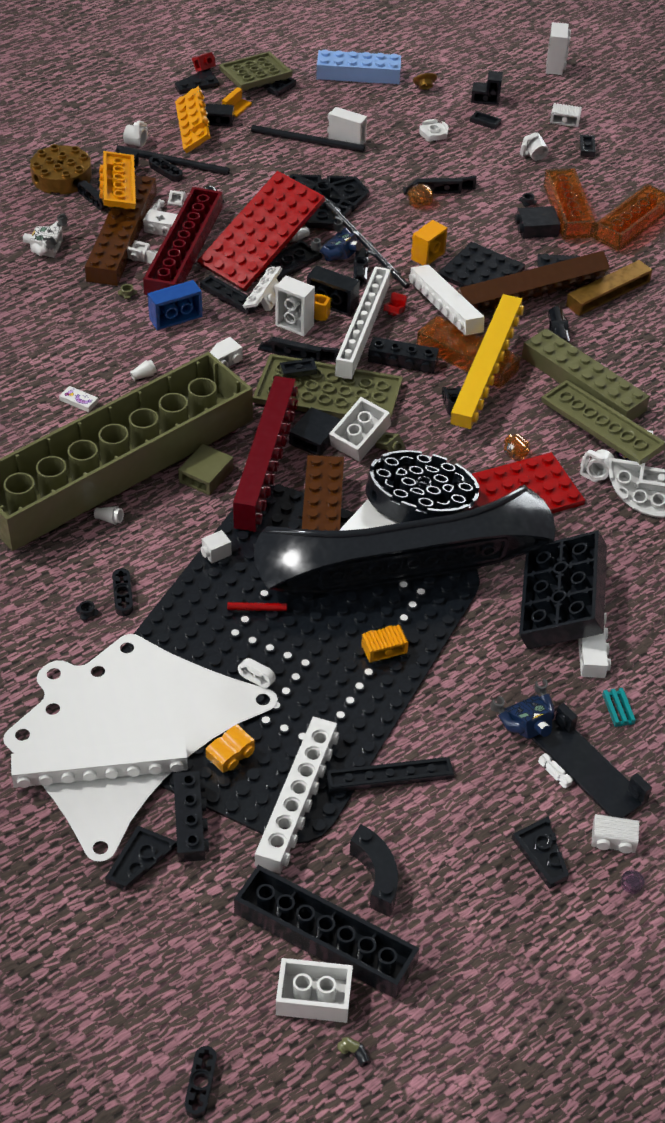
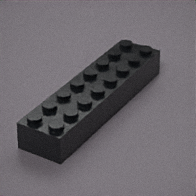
(326, 930)

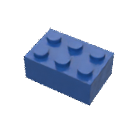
(175, 305)

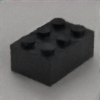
(339, 287)

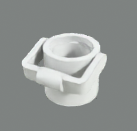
(136, 134)
(535, 147)
(598, 465)

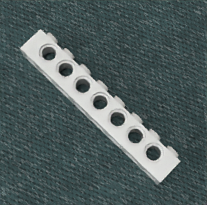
(315, 745)

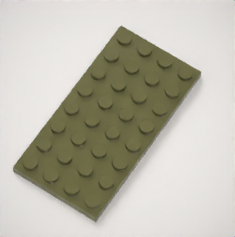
(332, 393)

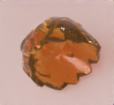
(420, 195)

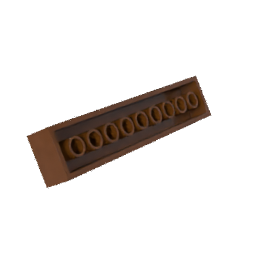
(118, 232)
(537, 281)

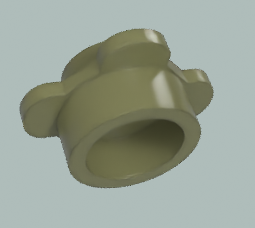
(127, 291)

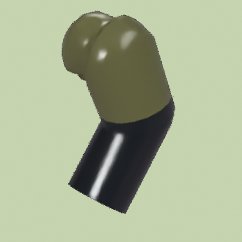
(349, 1044)

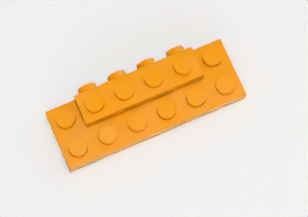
(192, 119)
(117, 180)

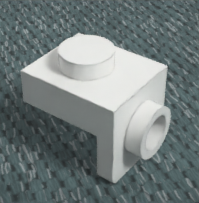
(138, 251)

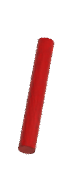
(257, 606)

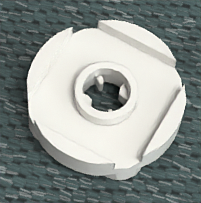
(433, 130)

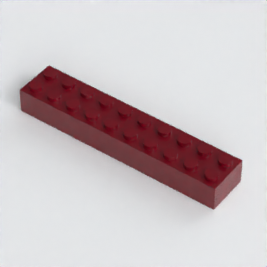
(184, 240)
(264, 454)

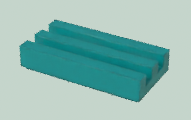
(631, 719)

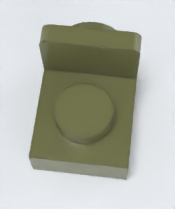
(390, 442)

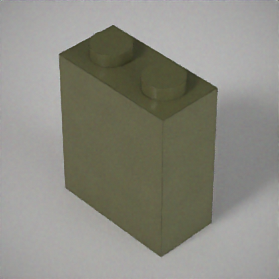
(206, 469)

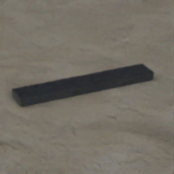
(389, 774)

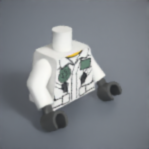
(47, 239)

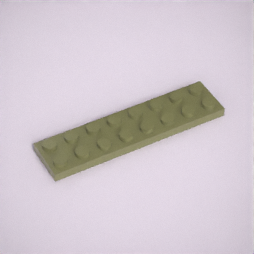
(603, 422)

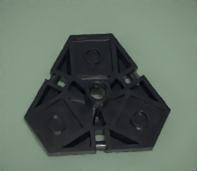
(343, 192)

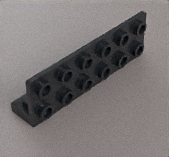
(591, 769)

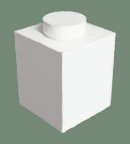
(216, 546)

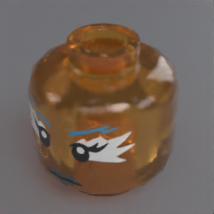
(516, 446)

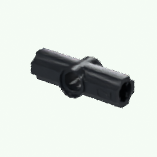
(361, 266)
(558, 324)

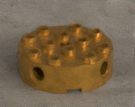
(60, 169)

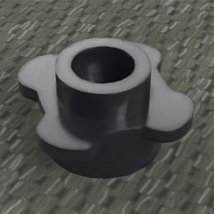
(527, 199)
(86, 610)

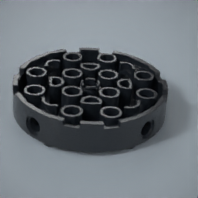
(419, 486)

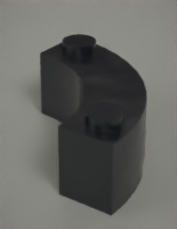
(379, 860)

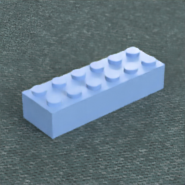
(358, 67)

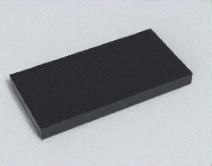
(294, 259)

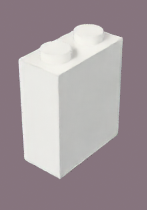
(347, 126)

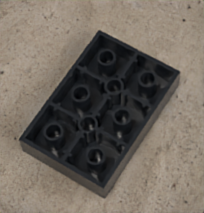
(564, 591)

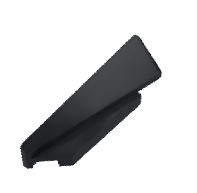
(445, 185)
(298, 350)

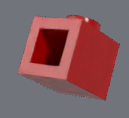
(204, 61)

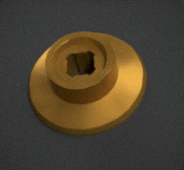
(425, 80)

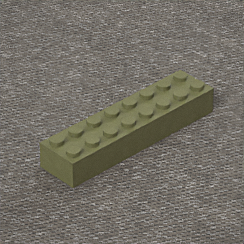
(566, 362)

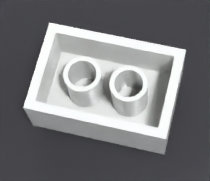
(558, 48)
(294, 305)
(360, 429)
(314, 990)

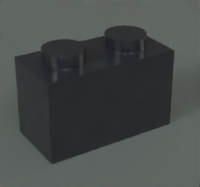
(220, 114)

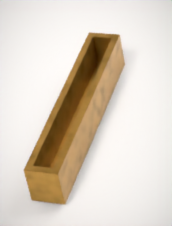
(608, 287)

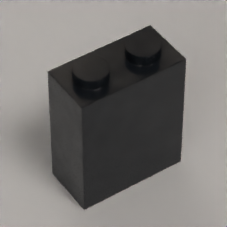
(537, 222)
(313, 431)

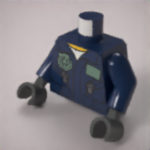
(340, 245)
(529, 716)

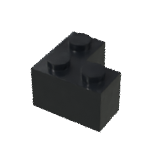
(488, 92)

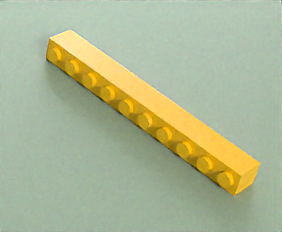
(487, 362)

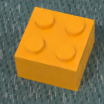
(429, 243)

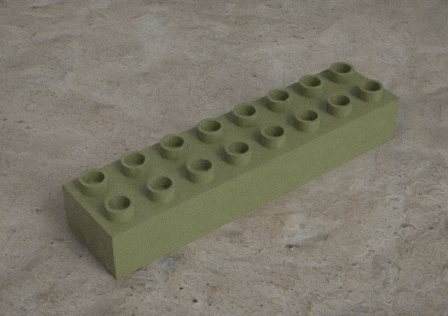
(118, 446)

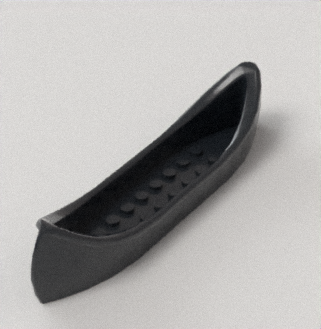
(404, 551)

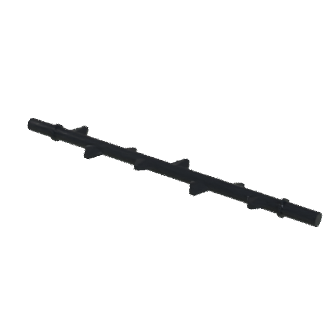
(367, 244)

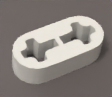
(256, 672)

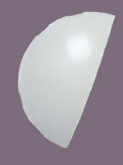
(639, 486)

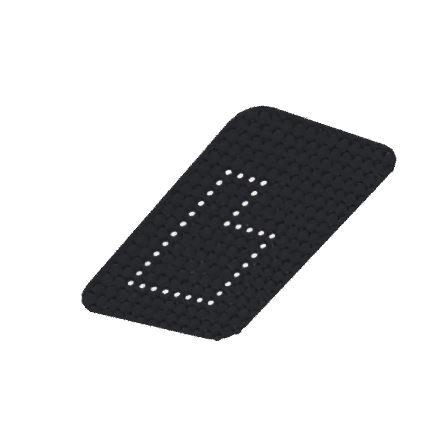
(315, 662)

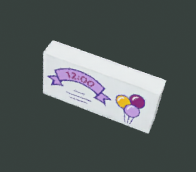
(78, 399)

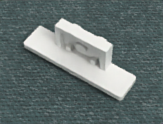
(265, 290)

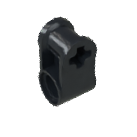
(449, 397)

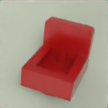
(396, 305)

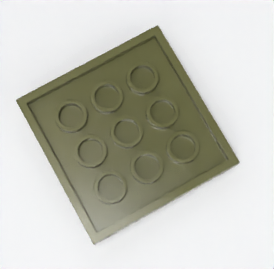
(255, 70)

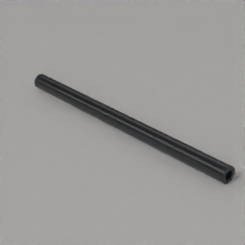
(308, 138)
(181, 161)

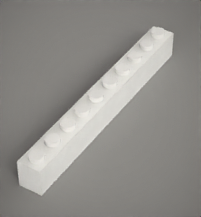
(362, 323)

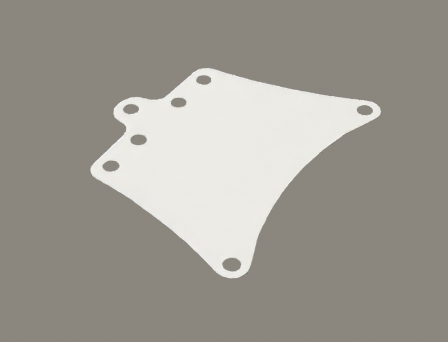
(136, 699)

